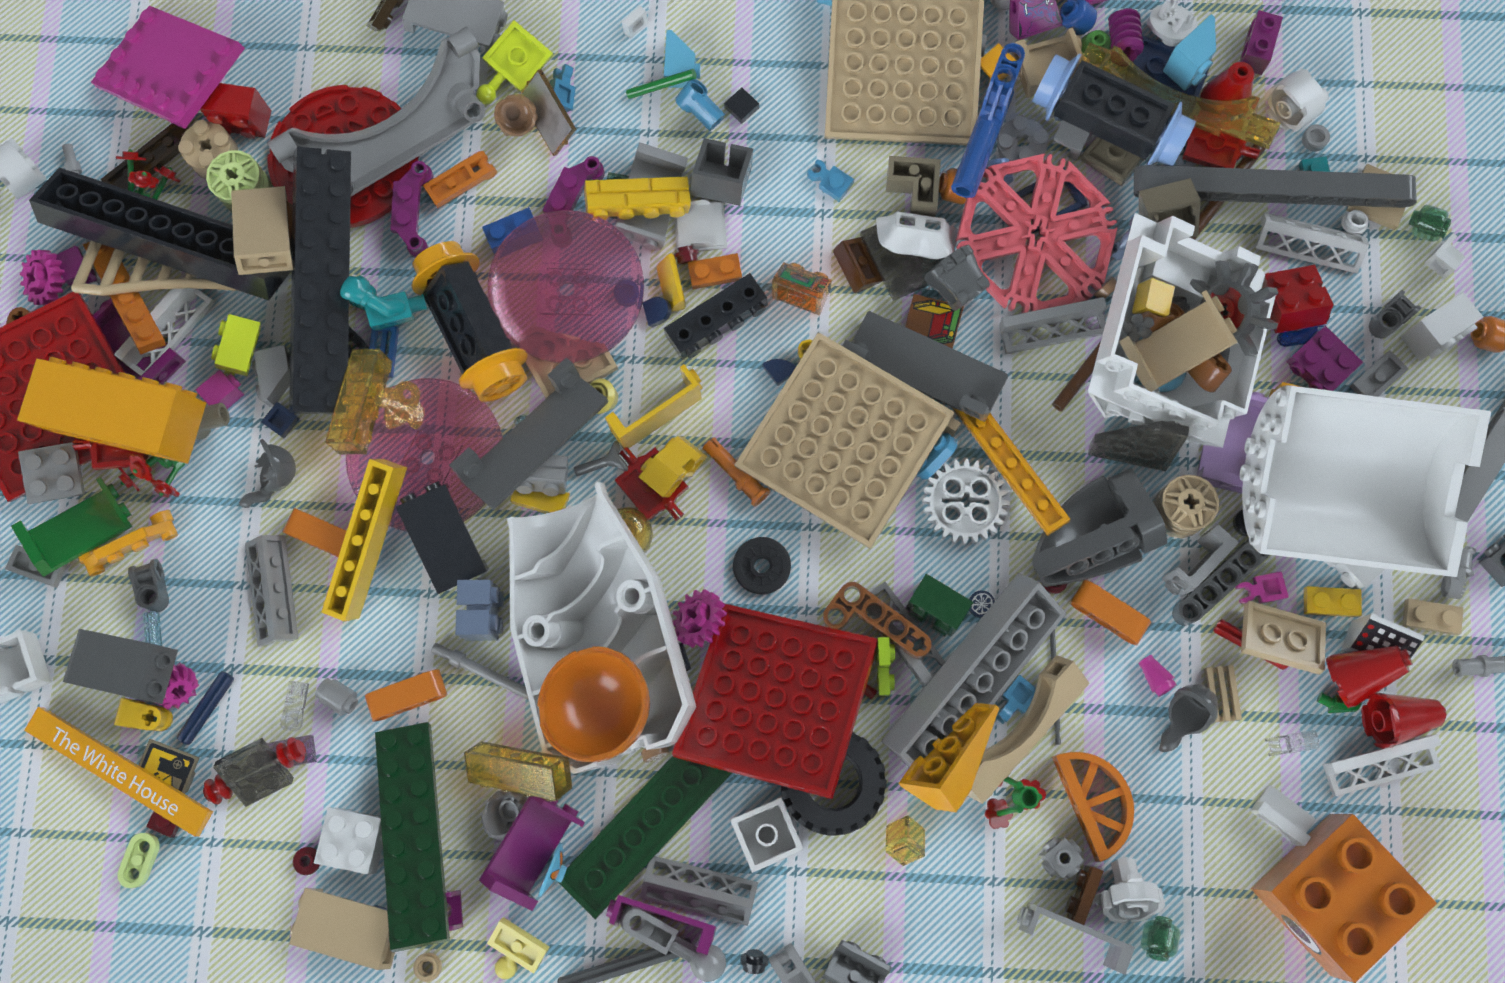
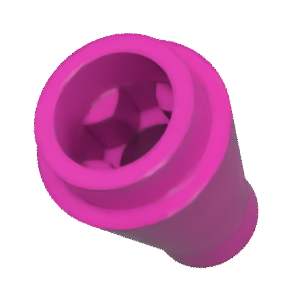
(1157, 676)

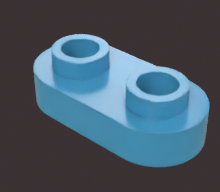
(939, 455)

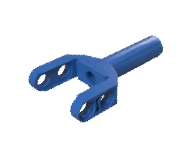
(988, 124)

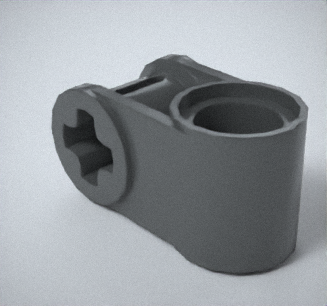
(1395, 313)
(147, 581)

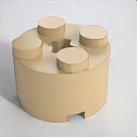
(203, 144)

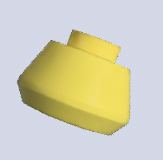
(608, 390)

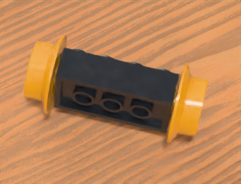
(468, 321)

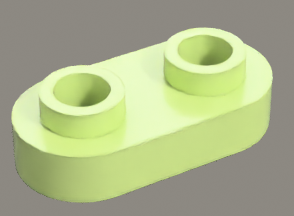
(138, 859)

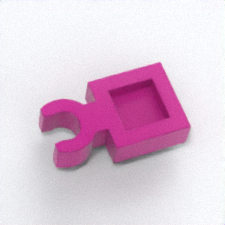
(1266, 588)

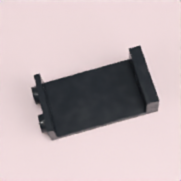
(440, 537)

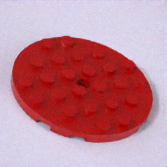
(341, 111)

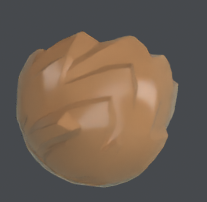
(515, 115)

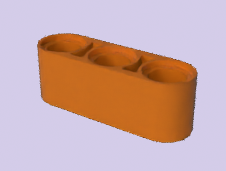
(315, 532)
(1110, 612)
(406, 695)

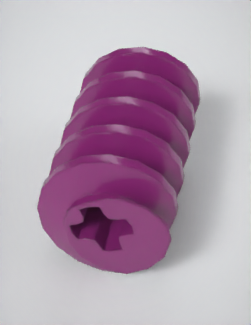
(1126, 32)

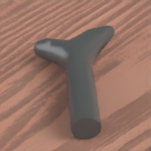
(611, 459)

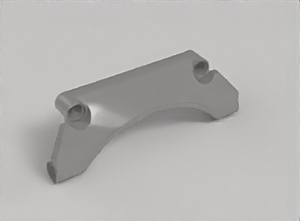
(423, 123)

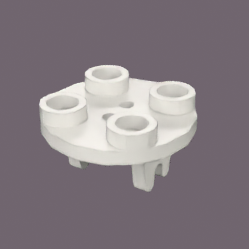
(1171, 22)

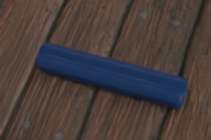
(205, 708)

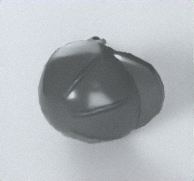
(276, 473)

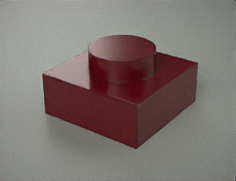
(162, 825)

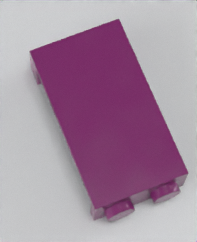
(117, 334)
(528, 849)
(617, 907)

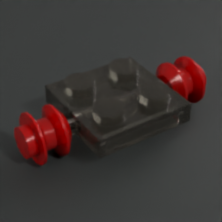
(254, 771)

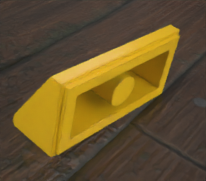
(671, 283)
(540, 502)

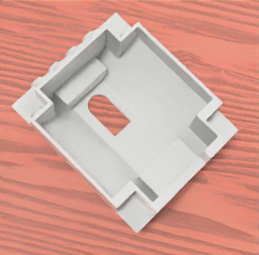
(1172, 257)

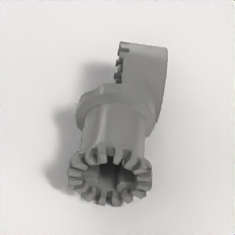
(1453, 586)

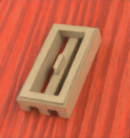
(1233, 692)

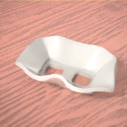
(916, 239)

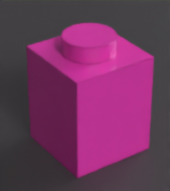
(221, 389)

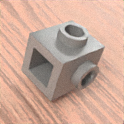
(1051, 855)

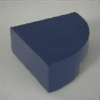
(779, 370)

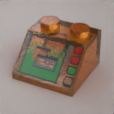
(801, 287)

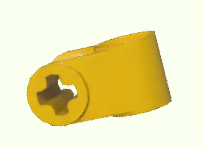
(140, 715)

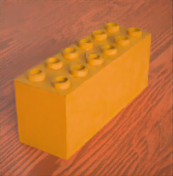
(113, 409)

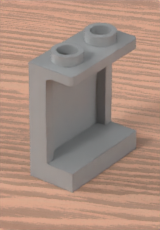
(1218, 544)

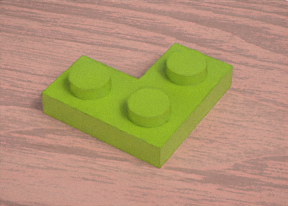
(884, 657)

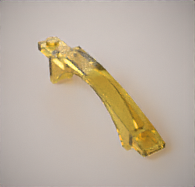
(1233, 117)

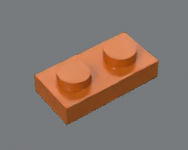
(714, 271)

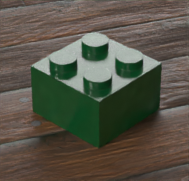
(938, 606)

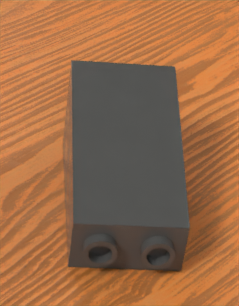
(120, 666)

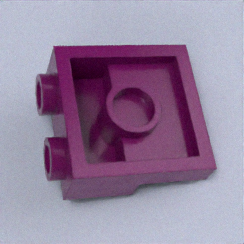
(1324, 361)

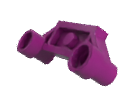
(571, 184)
(407, 206)

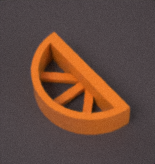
(1088, 818)

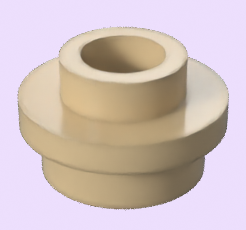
(419, 970)

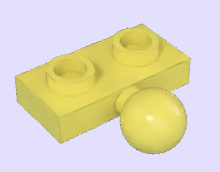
(517, 947)

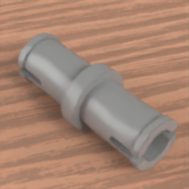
(1481, 666)

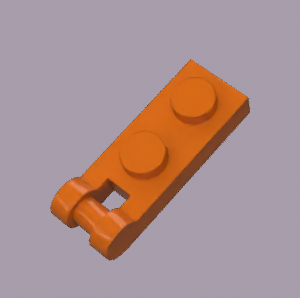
(459, 179)

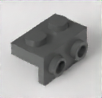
(853, 965)

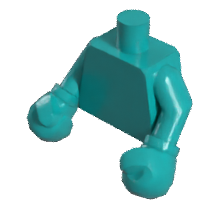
(384, 310)

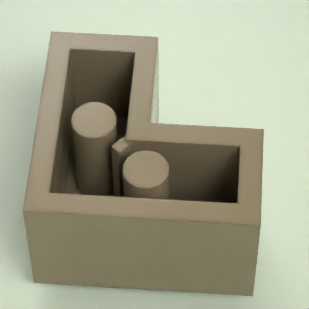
(918, 178)

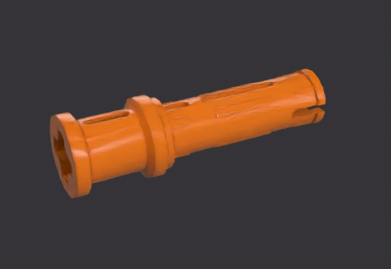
(744, 482)

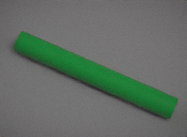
(661, 83)

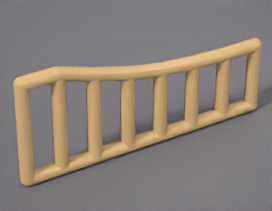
(135, 284)

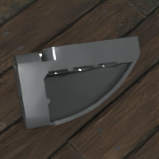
(1104, 531)

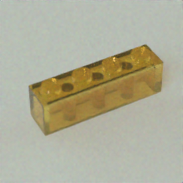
(355, 411)
(518, 770)

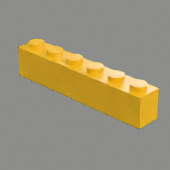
(364, 539)

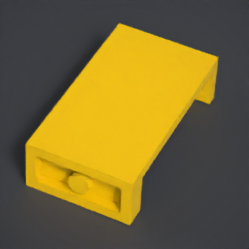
(660, 415)

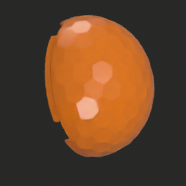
(593, 704)

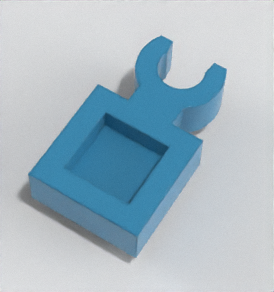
(833, 182)

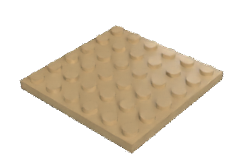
(904, 70)
(844, 440)

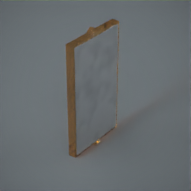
(552, 118)

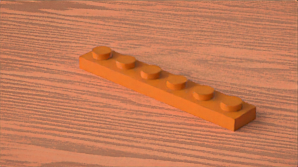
(130, 306)

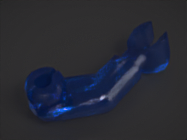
(1297, 337)

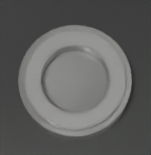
(1315, 137)

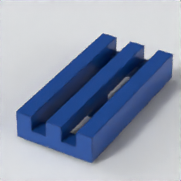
(383, 347)

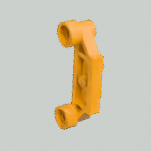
(113, 552)

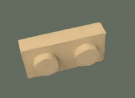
(1433, 616)

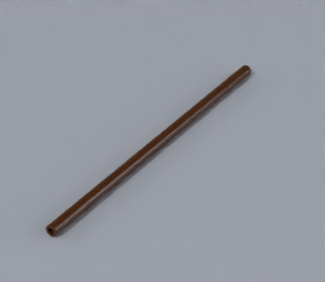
(1087, 367)

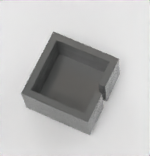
(718, 181)

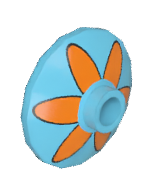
(555, 872)

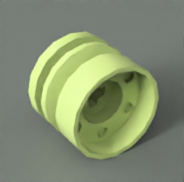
(234, 172)

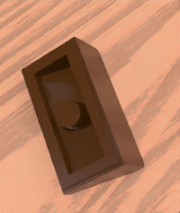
(857, 264)

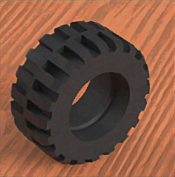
(859, 810)

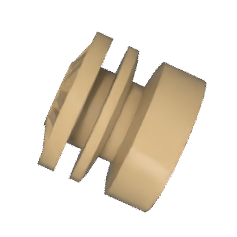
(1178, 517)

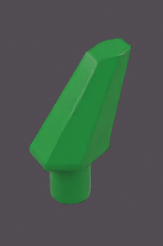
(1335, 704)

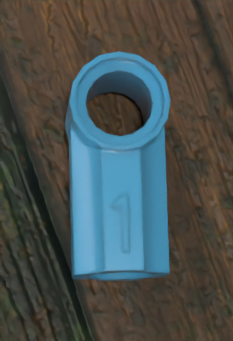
(694, 100)

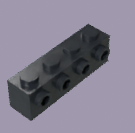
(716, 316)

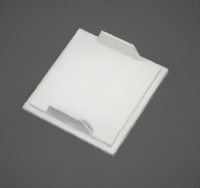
(702, 226)

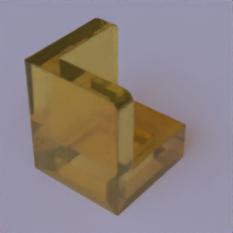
(905, 840)

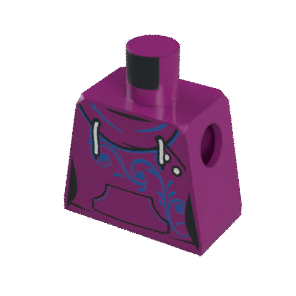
(1032, 17)

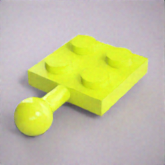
(514, 58)

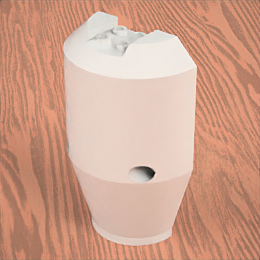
(586, 585)

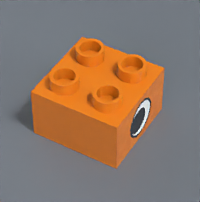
(1344, 897)

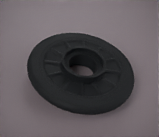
(766, 549)

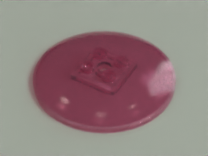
(560, 251)
(450, 425)

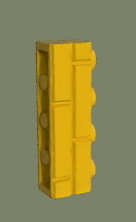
(637, 197)

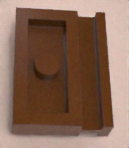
(1079, 905)

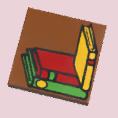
(934, 319)

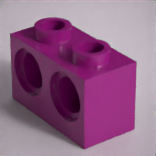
(1261, 41)

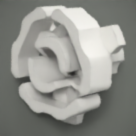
(1130, 895)

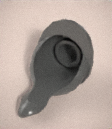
(1190, 713)

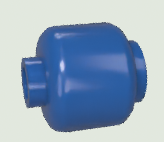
(1078, 15)

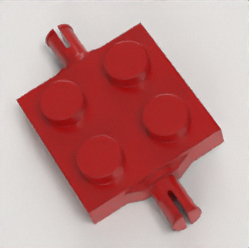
(1215, 150)
(106, 456)
(641, 494)

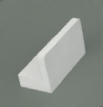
(1283, 816)

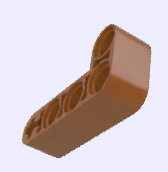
(1208, 374)
(880, 624)

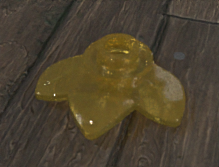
(400, 409)

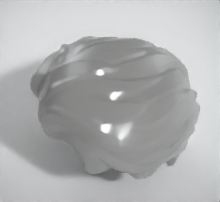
(501, 813)

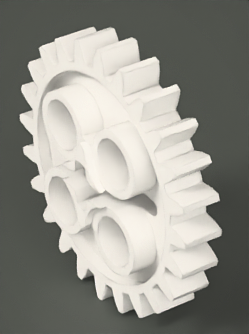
(965, 525)

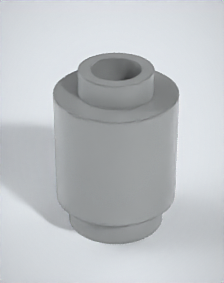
(336, 696)

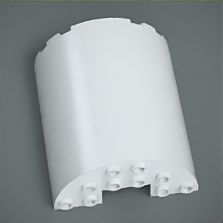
(1360, 479)

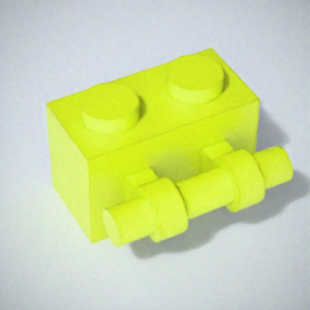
(236, 345)

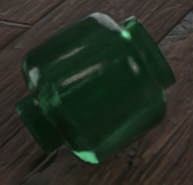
(1430, 223)
(1160, 939)

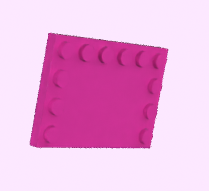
(167, 66)

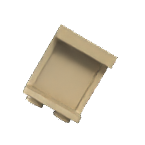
(1039, 56)

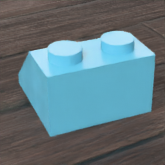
(1193, 55)

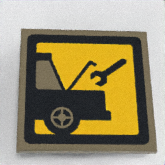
(169, 764)

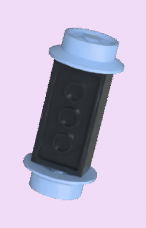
(1114, 110)

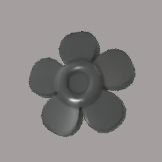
(1138, 327)

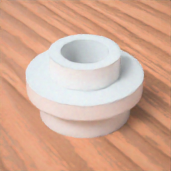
(1355, 222)

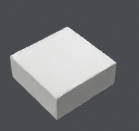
(634, 21)

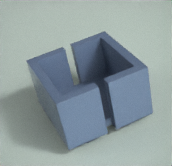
(481, 617)

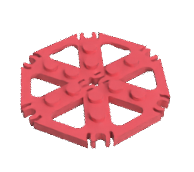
(1054, 228)

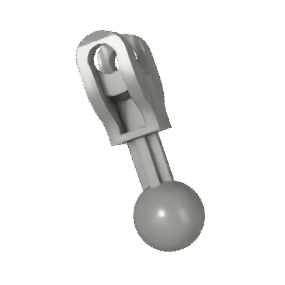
(665, 939)

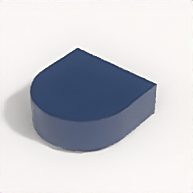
(657, 311)

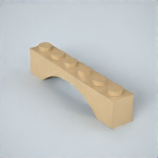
(1055, 691)

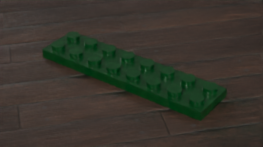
(639, 832)
(411, 838)

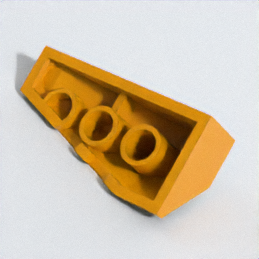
(950, 769)

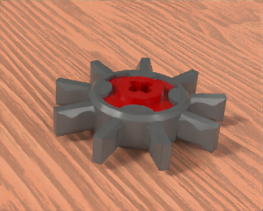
(1239, 302)

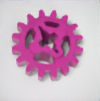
(42, 277)
(698, 618)

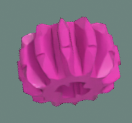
(180, 686)

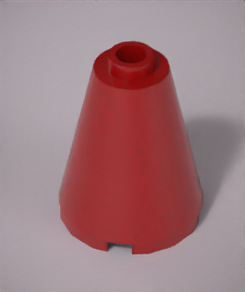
(1231, 84)
(1367, 671)
(1400, 718)

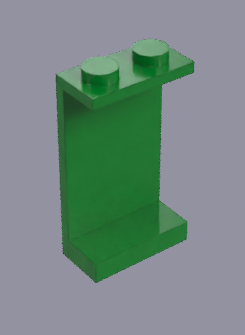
(74, 530)

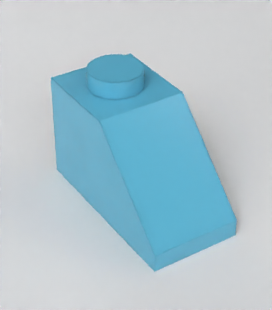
(679, 58)

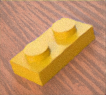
(1332, 601)

